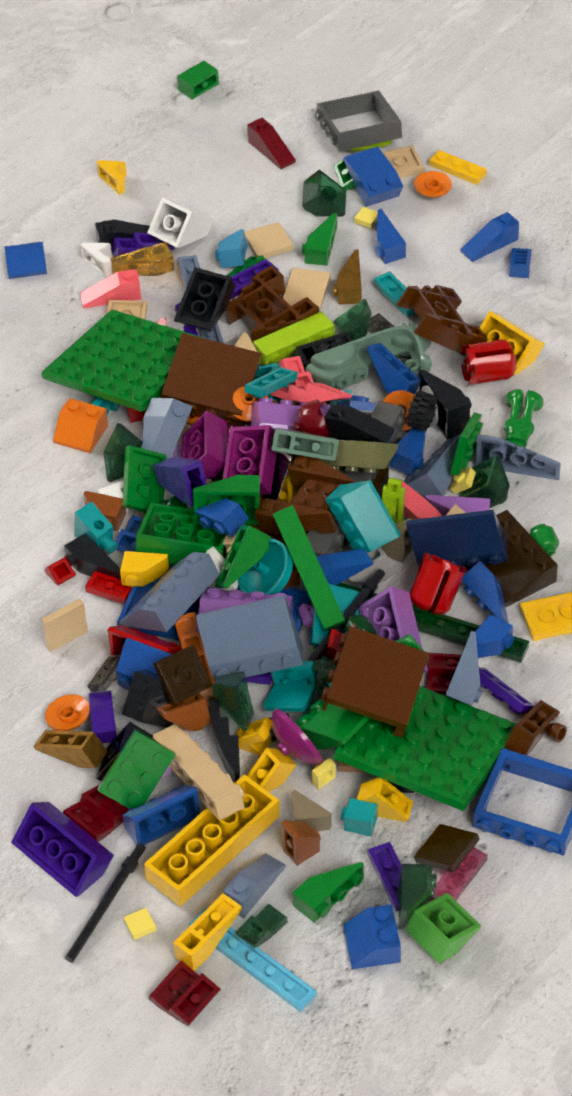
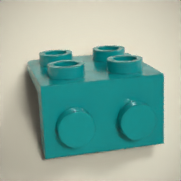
(292, 688)

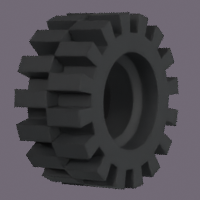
(422, 410)

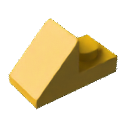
(113, 174)
(256, 737)

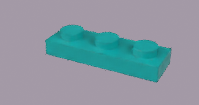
(393, 290)
(270, 382)

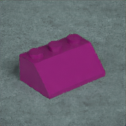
(207, 442)
(251, 454)

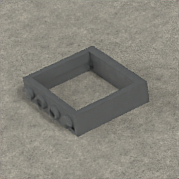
(362, 103)

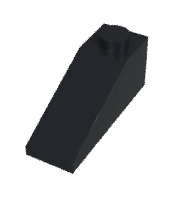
(113, 228)
(308, 350)
(352, 424)
(89, 557)

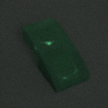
(262, 927)

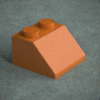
(80, 425)

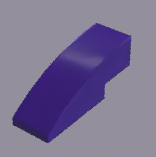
(139, 241)
(102, 715)

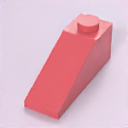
(119, 286)

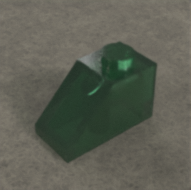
(354, 320)

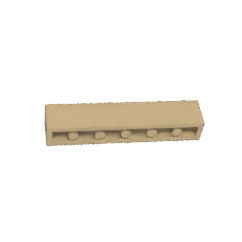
(198, 770)

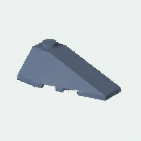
(164, 425)
(516, 457)
(435, 473)

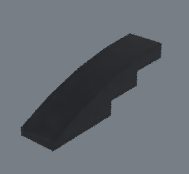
(226, 744)

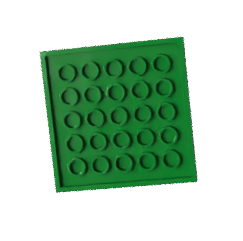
(118, 360)
(442, 751)

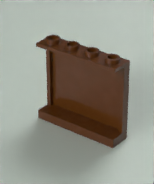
(209, 374)
(376, 678)

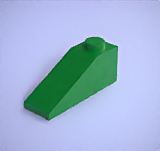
(320, 242)
(246, 551)

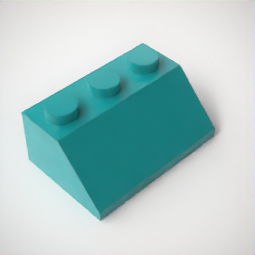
(362, 515)

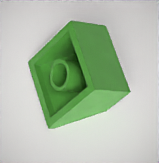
(442, 927)

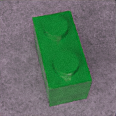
(197, 80)

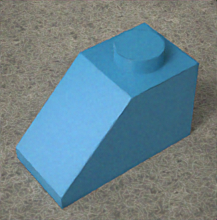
(232, 250)

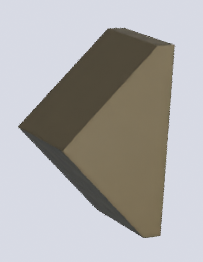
(310, 812)

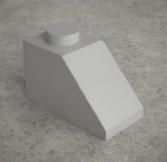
(380, 561)

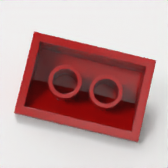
(118, 635)

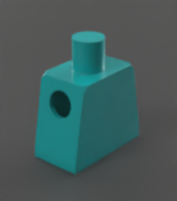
(96, 526)

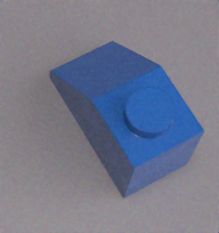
(493, 637)

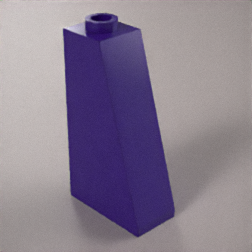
(180, 477)

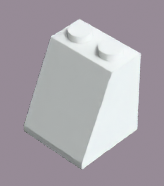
(179, 223)

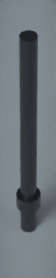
(368, 588)
(128, 866)

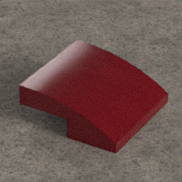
(441, 671)
(96, 814)
(184, 993)

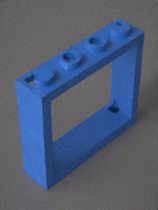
(516, 830)

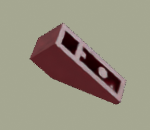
(269, 143)

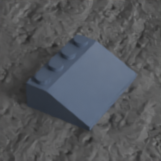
(173, 593)
(251, 638)

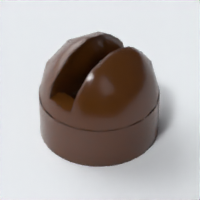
(556, 731)

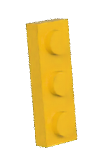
(457, 167)

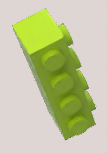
(284, 341)

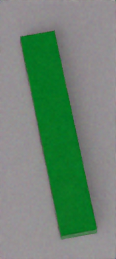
(309, 568)

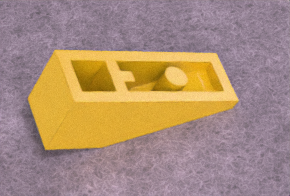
(205, 933)

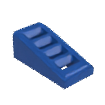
(520, 262)

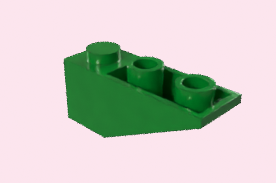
(324, 890)

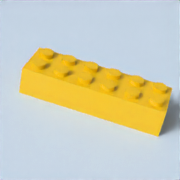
(210, 844)

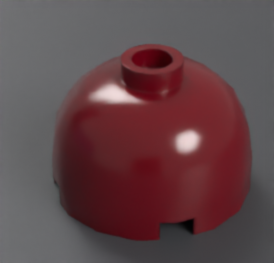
(311, 419)

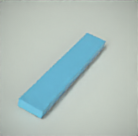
(265, 969)

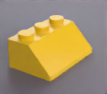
(524, 344)

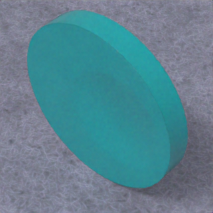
(270, 572)

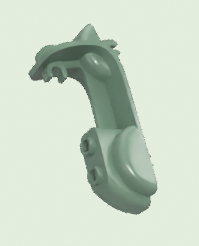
(350, 362)

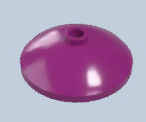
(293, 740)

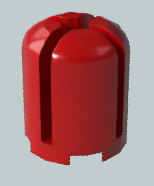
(488, 361)
(436, 584)

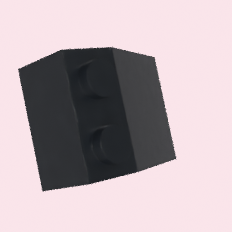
(205, 299)
(451, 405)

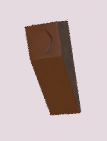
(531, 728)

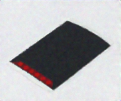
(281, 464)

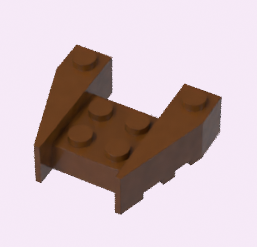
(265, 308)
(439, 317)
(315, 483)

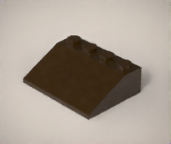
(528, 564)

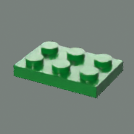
(467, 444)
(140, 479)
(136, 770)

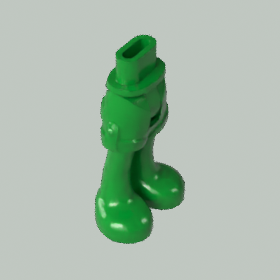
(518, 429)

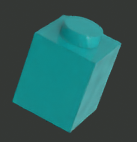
(360, 817)

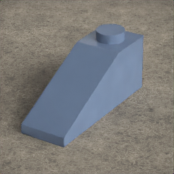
(466, 679)
(253, 882)

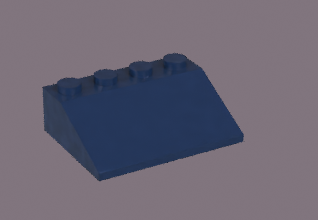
(460, 538)

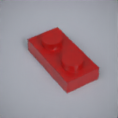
(107, 587)

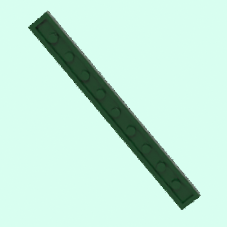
(454, 629)

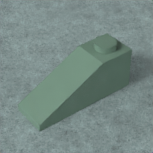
(305, 444)

